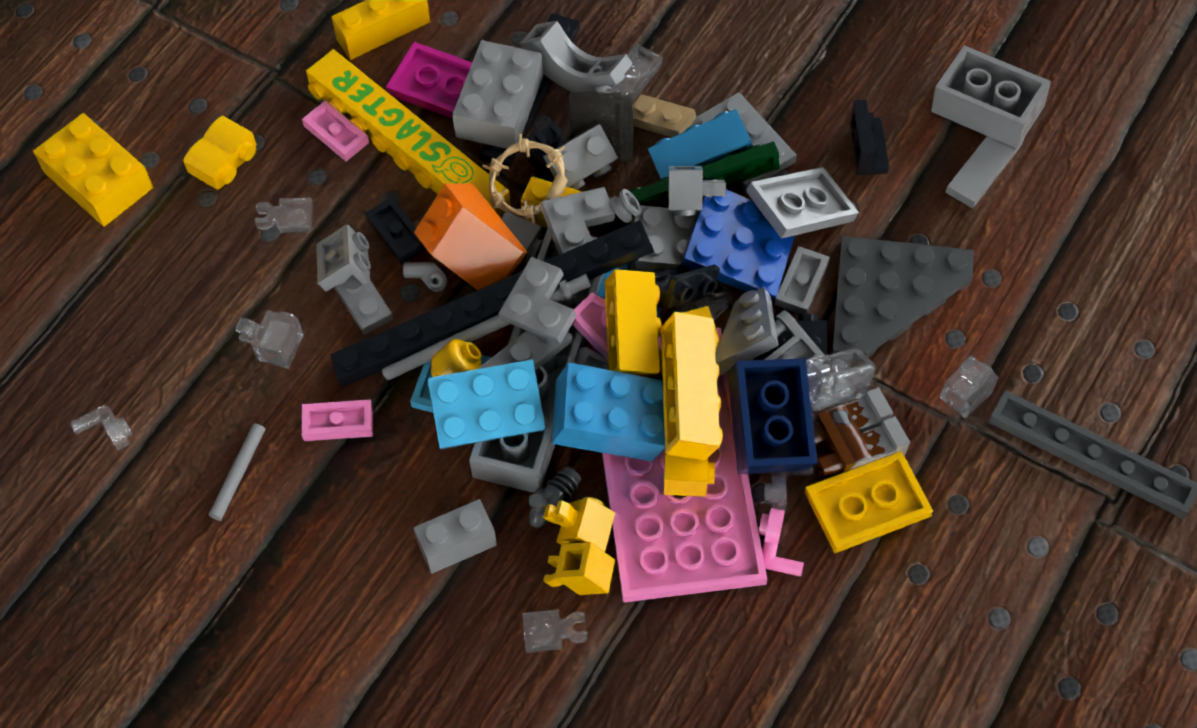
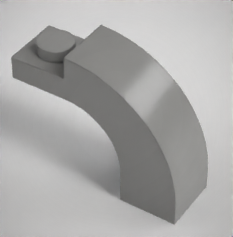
(571, 66)

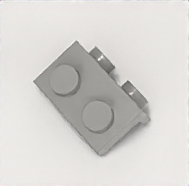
(585, 155)

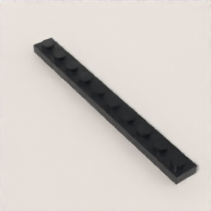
(456, 316)

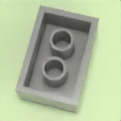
(498, 94)
(990, 96)

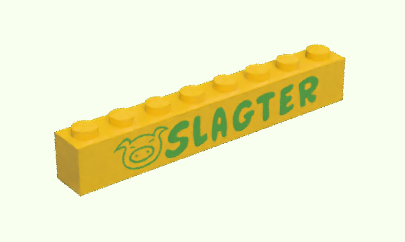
(395, 128)

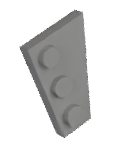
(748, 330)

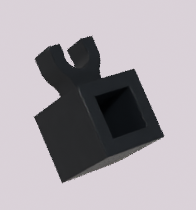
(549, 136)

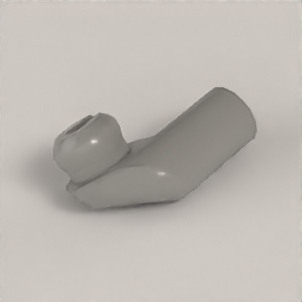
(428, 272)

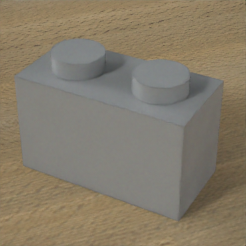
(455, 536)

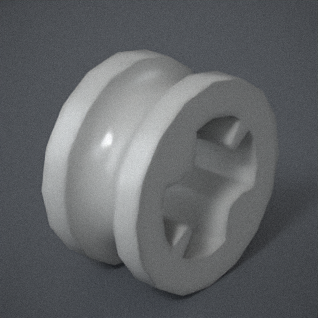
(625, 205)

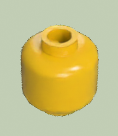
(455, 358)

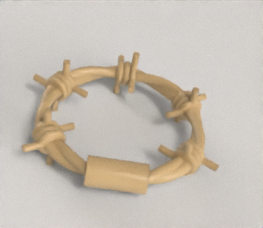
(525, 145)

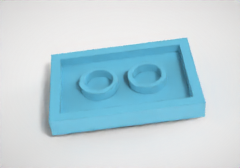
(486, 404)

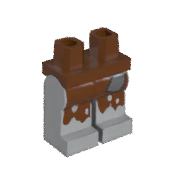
(857, 434)

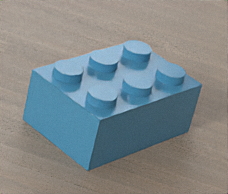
(609, 412)

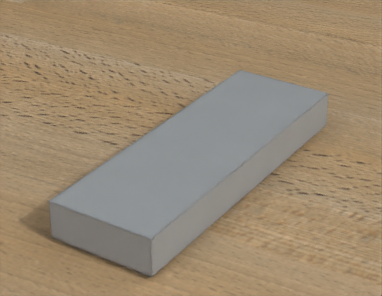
(980, 171)

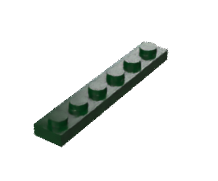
(731, 168)

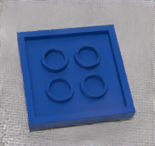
(740, 242)

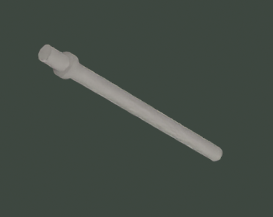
(565, 290)

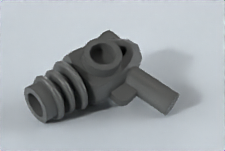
(557, 489)

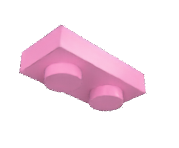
(335, 131)
(337, 420)

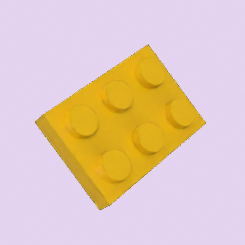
(868, 502)

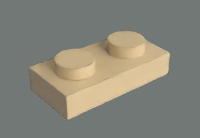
(662, 116)

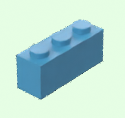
(702, 143)

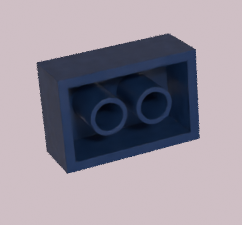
(772, 416)

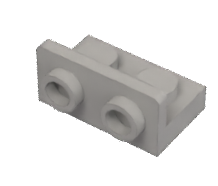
(341, 256)

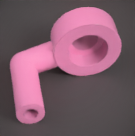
(771, 528)

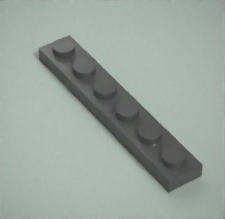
(1094, 454)

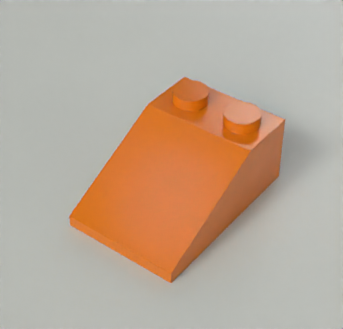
(469, 236)

